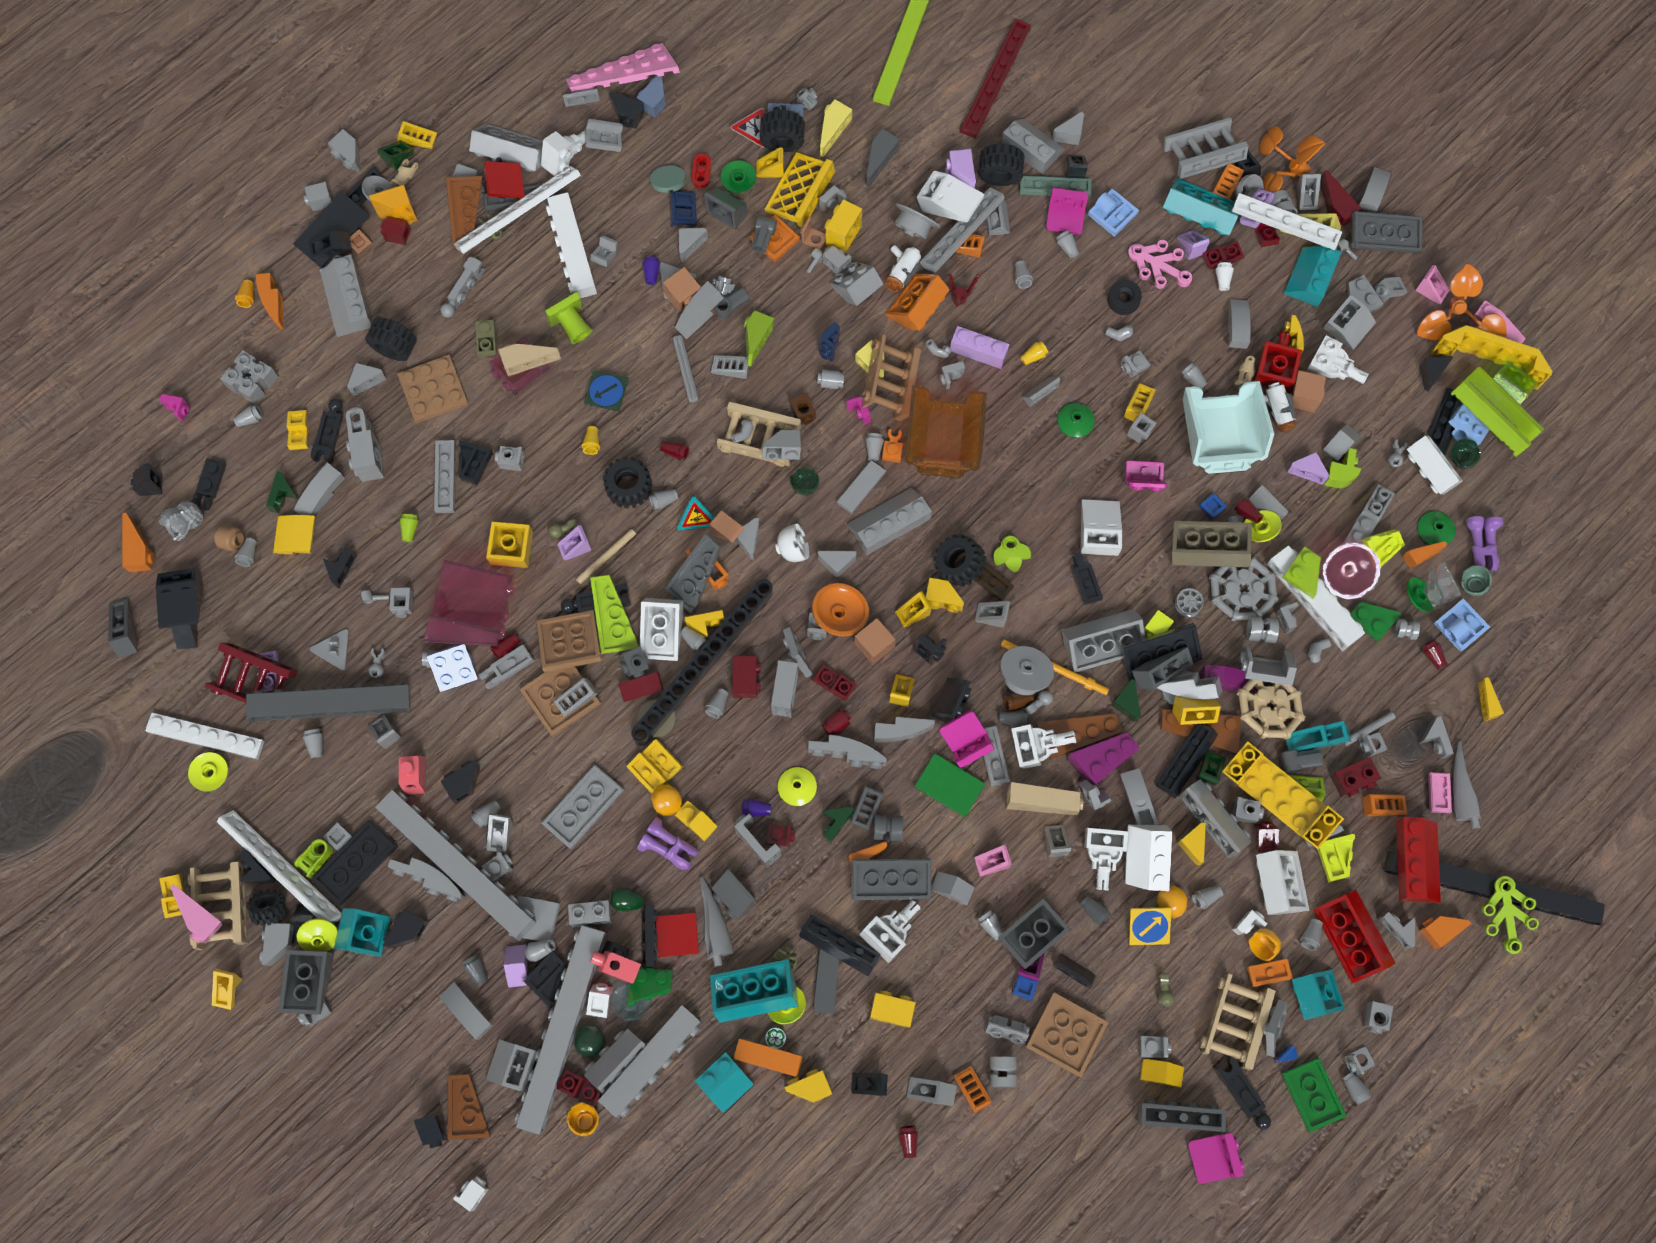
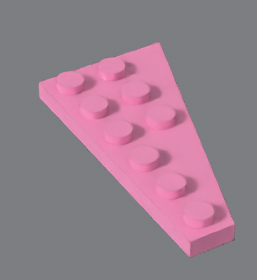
(626, 69)

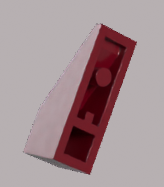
(1337, 199)

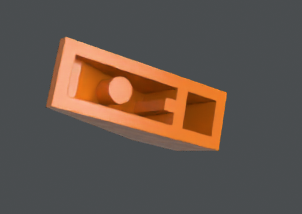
(135, 550)

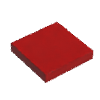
(503, 179)
(677, 935)

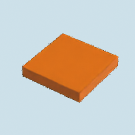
(781, 241)

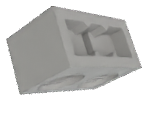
(590, 913)

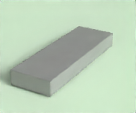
(861, 487)
(995, 760)

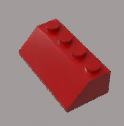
(1418, 860)
(1354, 937)

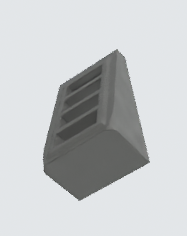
(870, 790)

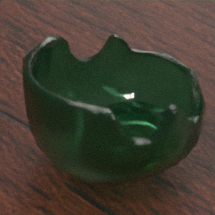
(1465, 453)
(804, 482)
(589, 1041)

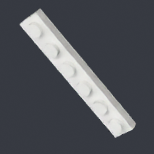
(1287, 221)
(204, 736)

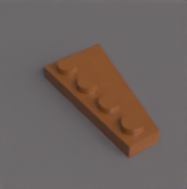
(1086, 729)
(1227, 729)

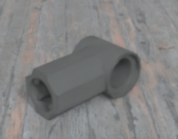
(764, 230)
(732, 302)
(1296, 761)

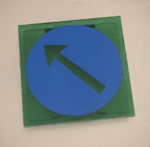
(606, 390)

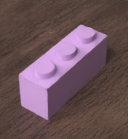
(979, 347)

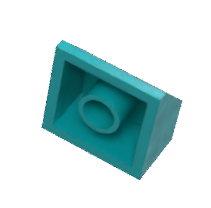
(361, 932)
(1318, 994)
(724, 1082)

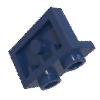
(828, 342)

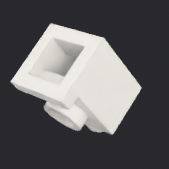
(472, 1193)

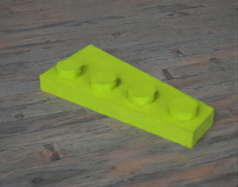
(612, 622)

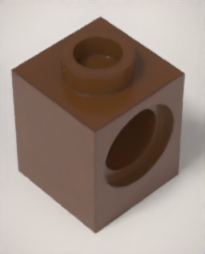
(803, 402)

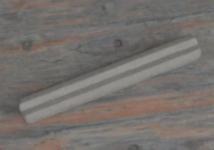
(685, 369)

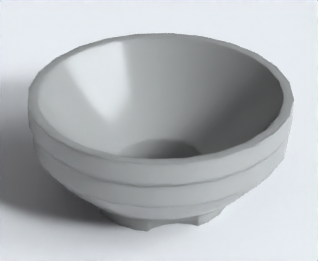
(1252, 184)

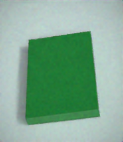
(949, 785)
(1313, 1094)

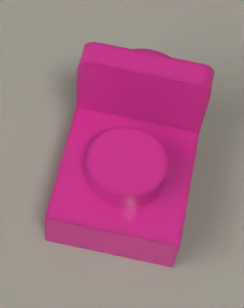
(175, 404)
(862, 413)

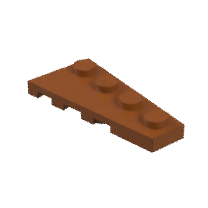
(463, 204)

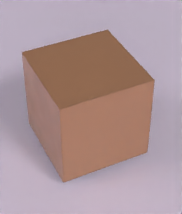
(680, 289)
(1308, 391)
(875, 641)

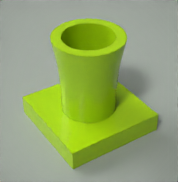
(567, 314)

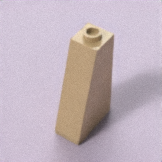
(1043, 799)

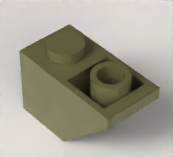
(486, 338)

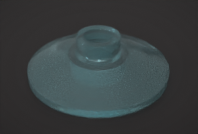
(619, 1006)

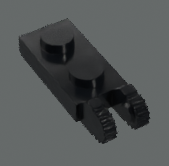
(209, 482)

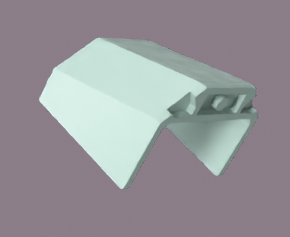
(1228, 429)

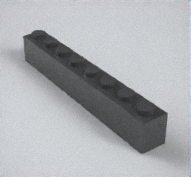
(328, 702)

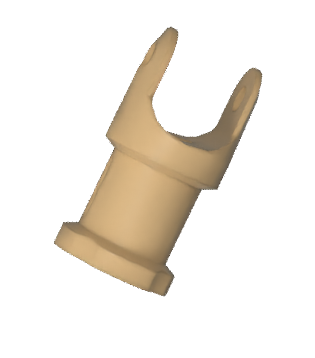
(404, 174)
(1246, 371)

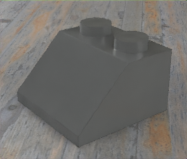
(725, 207)
(733, 895)

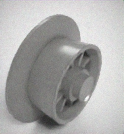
(914, 222)
(1026, 670)

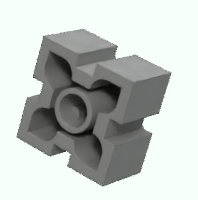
(249, 377)

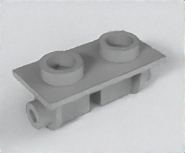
(1016, 1033)

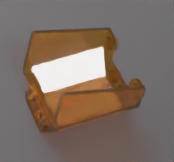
(945, 435)

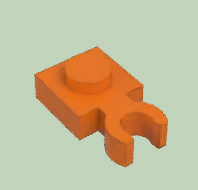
(893, 448)

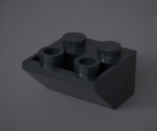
(951, 698)

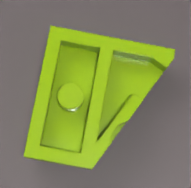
(1304, 572)

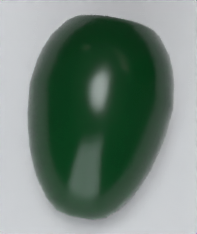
(626, 900)

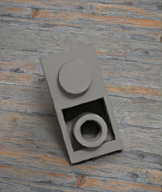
(347, 149)
(783, 446)
(276, 940)

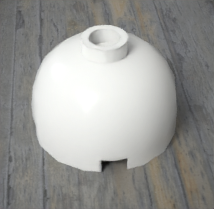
(792, 545)

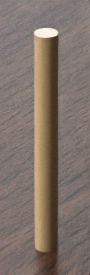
(604, 557)

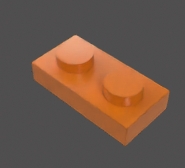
(1269, 973)

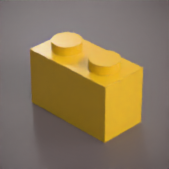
(1195, 710)
(893, 1009)

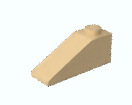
(523, 357)

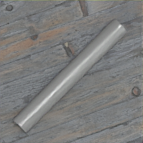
(1371, 727)

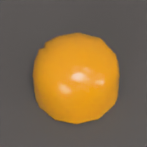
(666, 800)
(1173, 898)
(1265, 944)
(582, 1119)

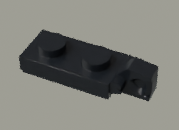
(1086, 580)

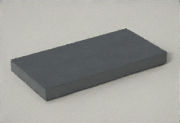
(1386, 232)
(890, 879)

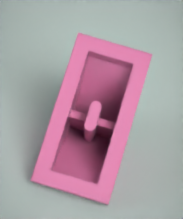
(1433, 286)
(993, 861)

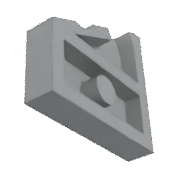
(1364, 292)
(796, 652)
(1274, 1027)

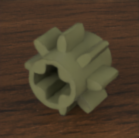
(785, 954)

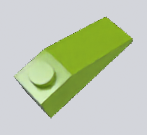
(757, 332)

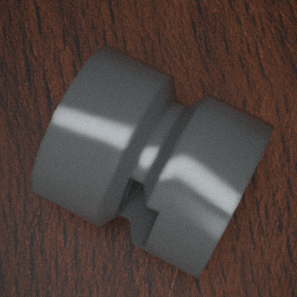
(888, 828)

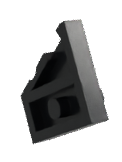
(473, 462)
(546, 978)

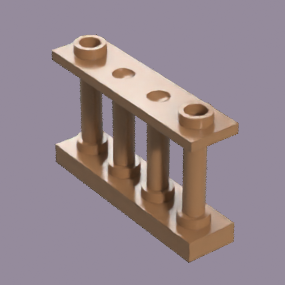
(907, 376)

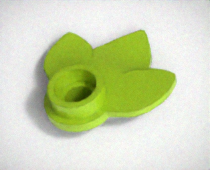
(1011, 556)

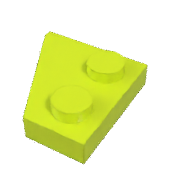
(1385, 544)
(1336, 857)

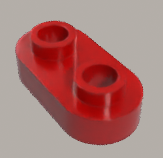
(701, 172)

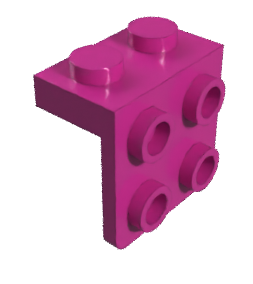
(1066, 211)
(1144, 474)
(966, 738)
(1216, 1158)

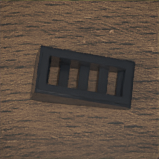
(1253, 165)

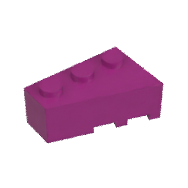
(1103, 758)

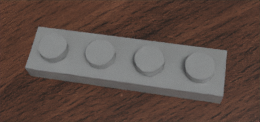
(444, 476)

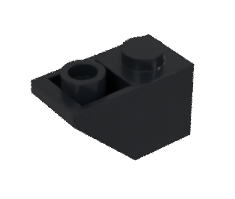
(462, 782)
(406, 930)

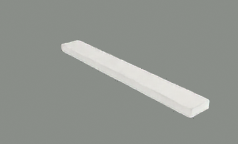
(517, 209)
(279, 867)

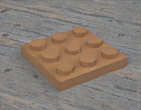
(432, 389)
(568, 641)
(547, 688)
(1067, 1035)

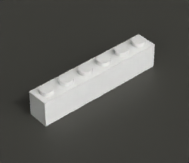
(571, 245)
(1323, 607)

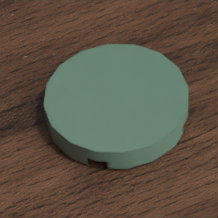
(667, 178)

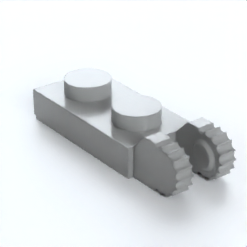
(507, 666)

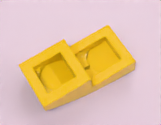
(298, 429)
(169, 904)

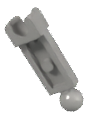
(466, 281)

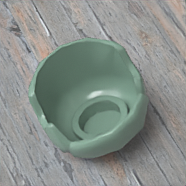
(1476, 580)

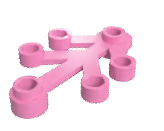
(1158, 263)

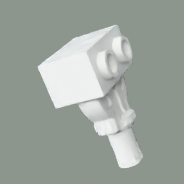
(559, 150)
(1334, 362)
(1035, 746)
(1105, 848)
(887, 934)

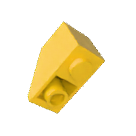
(942, 595)
(811, 1088)

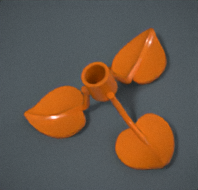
(1306, 150)
(1464, 283)

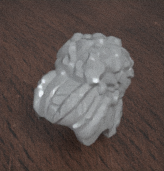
(181, 519)

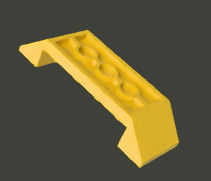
(1497, 349)
(1282, 796)

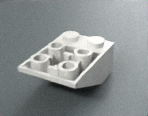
(949, 197)
(1101, 527)

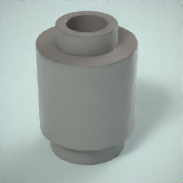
(830, 379)

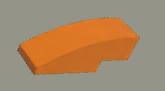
(271, 298)
(768, 1057)

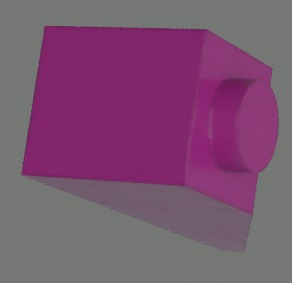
(1230, 678)

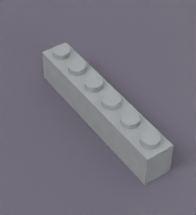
(649, 1062)

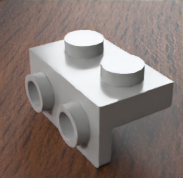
(603, 135)

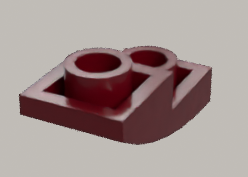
(1267, 235)
(1229, 253)
(833, 682)
(641, 686)
(579, 1088)

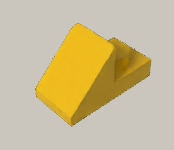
(699, 622)
(696, 820)
(224, 988)

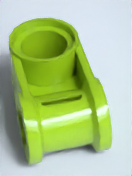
(313, 858)

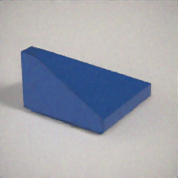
(1288, 1053)

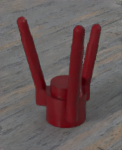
(960, 294)

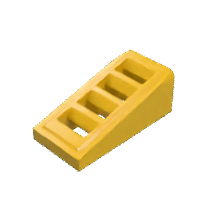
(408, 139)
(1133, 412)
(1489, 702)

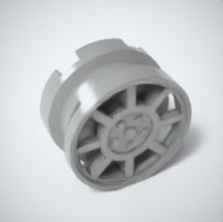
(1188, 603)

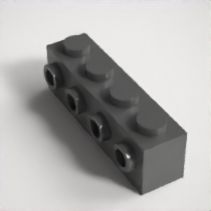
(1181, 1117)

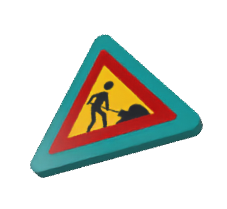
(695, 516)

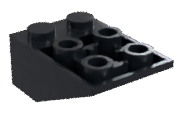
(178, 597)

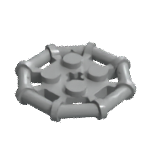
(1240, 600)

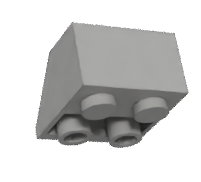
(856, 283)
(1350, 322)
(511, 1065)

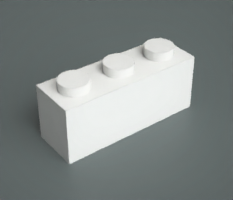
(1434, 465)

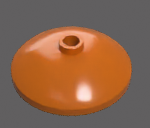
(840, 600)

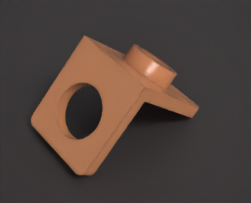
(807, 233)

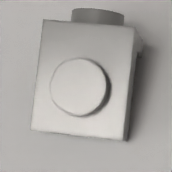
(605, 251)

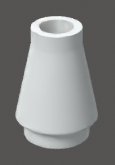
(1224, 275)

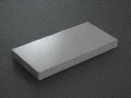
(582, 807)

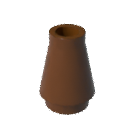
(1015, 701)

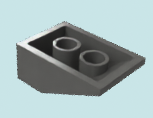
(1034, 933)
(305, 981)

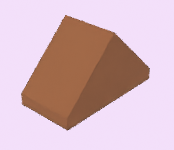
(725, 527)

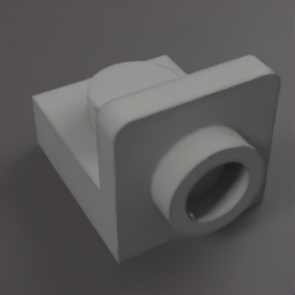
(830, 198)
(1390, 288)
(1134, 364)
(952, 372)
(1285, 618)
(814, 630)
(1093, 796)
(498, 866)
(312, 1019)
(1155, 1047)

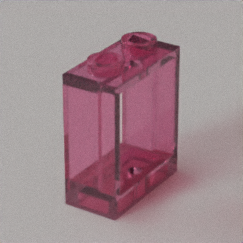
(497, 364)

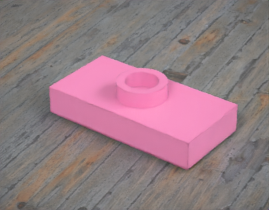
(1439, 792)

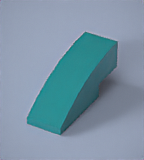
(1319, 737)

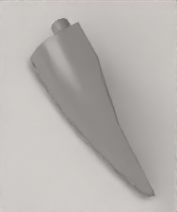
(1464, 796)
(716, 933)

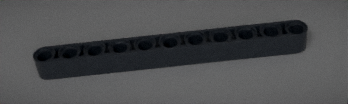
(701, 670)
(1483, 886)

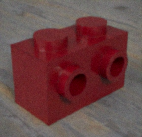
(1355, 777)

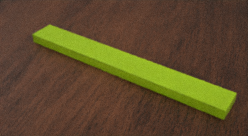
(900, 51)

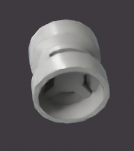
(1407, 629)

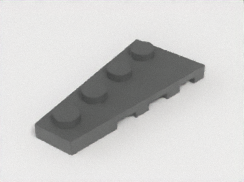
(694, 573)

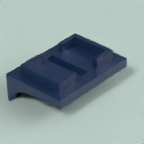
(682, 216)

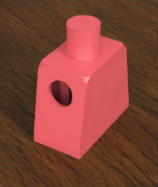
(412, 772)
(622, 968)

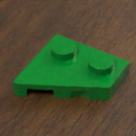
(1374, 619)
(649, 984)

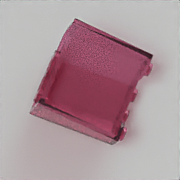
(469, 606)

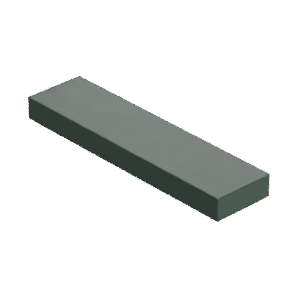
(1043, 185)

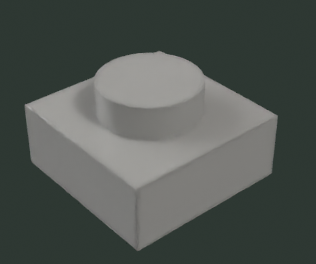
(337, 836)

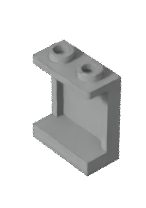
(1268, 669)
(767, 857)

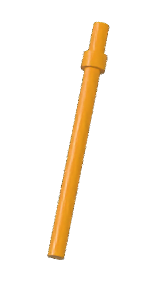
(1088, 683)

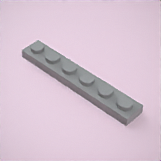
(961, 231)

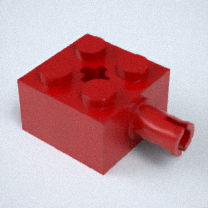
(1278, 363)

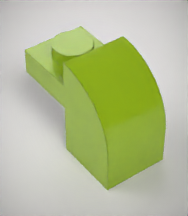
(1343, 474)

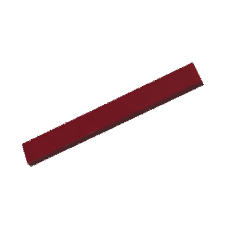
(995, 78)

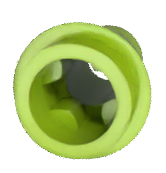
(408, 527)

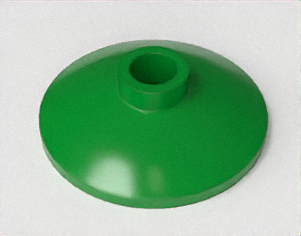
(738, 170)
(1073, 427)
(1430, 533)
(1417, 595)

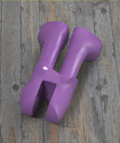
(1490, 526)
(672, 854)

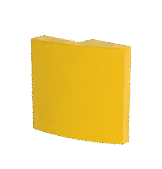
(294, 534)
(654, 766)

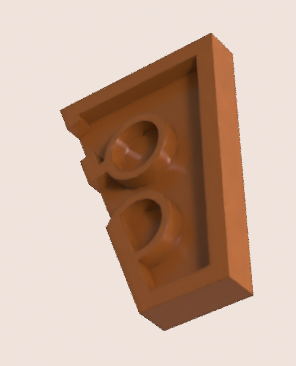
(464, 1111)

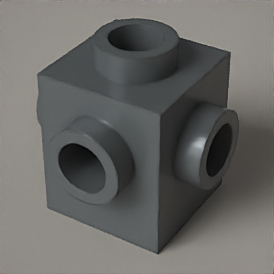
(634, 656)

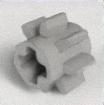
(807, 97)
(723, 285)

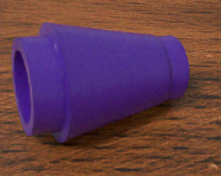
(651, 269)
(755, 808)

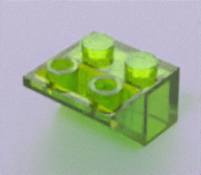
(1515, 382)

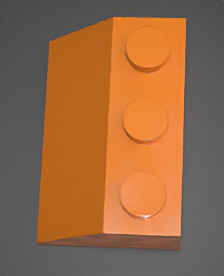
(918, 301)

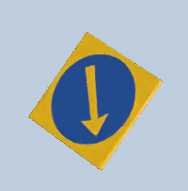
(1150, 926)

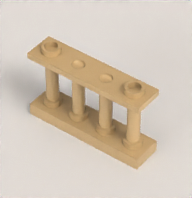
(756, 416)
(236, 893)
(1258, 1018)

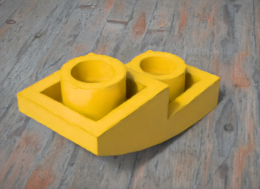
(1294, 329)

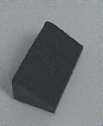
(1074, 971)

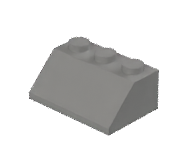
(1037, 147)
(614, 1060)

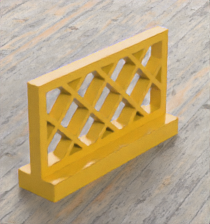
(811, 197)

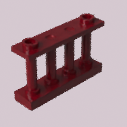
(248, 659)

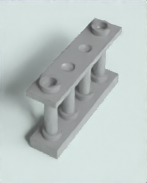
(1210, 160)

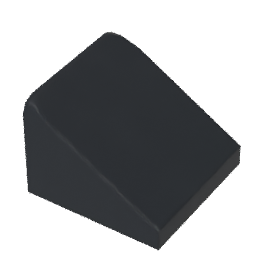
(616, 949)

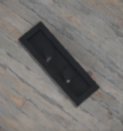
(649, 936)

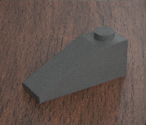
(882, 150)
(122, 630)
(1162, 669)

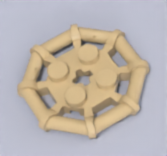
(1268, 718)

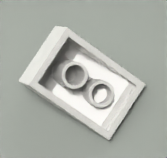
(661, 628)

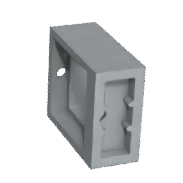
(784, 688)

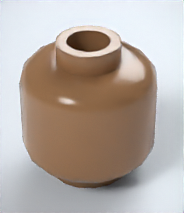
(228, 538)

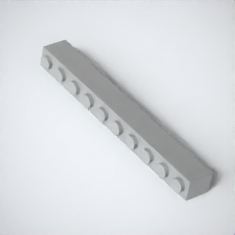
(456, 865)
(561, 1031)

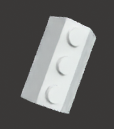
(1148, 856)
(1282, 882)

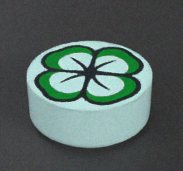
(775, 1038)

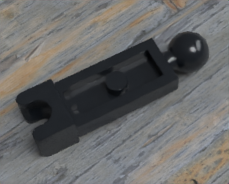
(328, 432)
(586, 603)
(1243, 1093)

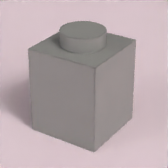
(318, 196)

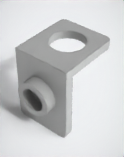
(1368, 747)
(1353, 1063)

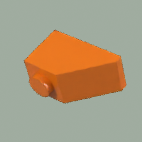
(1442, 930)

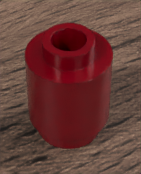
(836, 722)

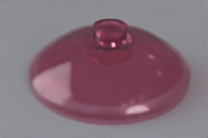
(1360, 577)

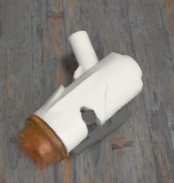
(905, 268)
(1282, 406)

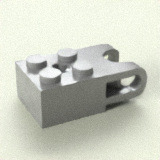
(364, 447)

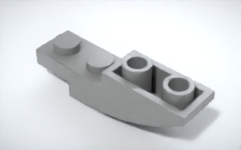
(1370, 515)
(856, 752)
(1138, 798)
(433, 879)

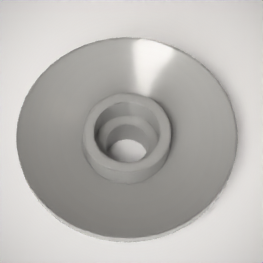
(375, 184)

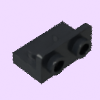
(927, 649)

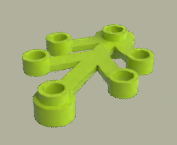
(1508, 912)

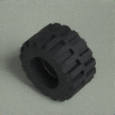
(782, 130)
(1001, 164)
(391, 339)
(625, 468)
(950, 551)

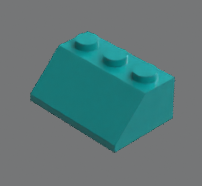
(1312, 274)

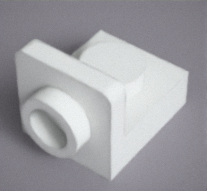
(1246, 925)
(599, 1000)

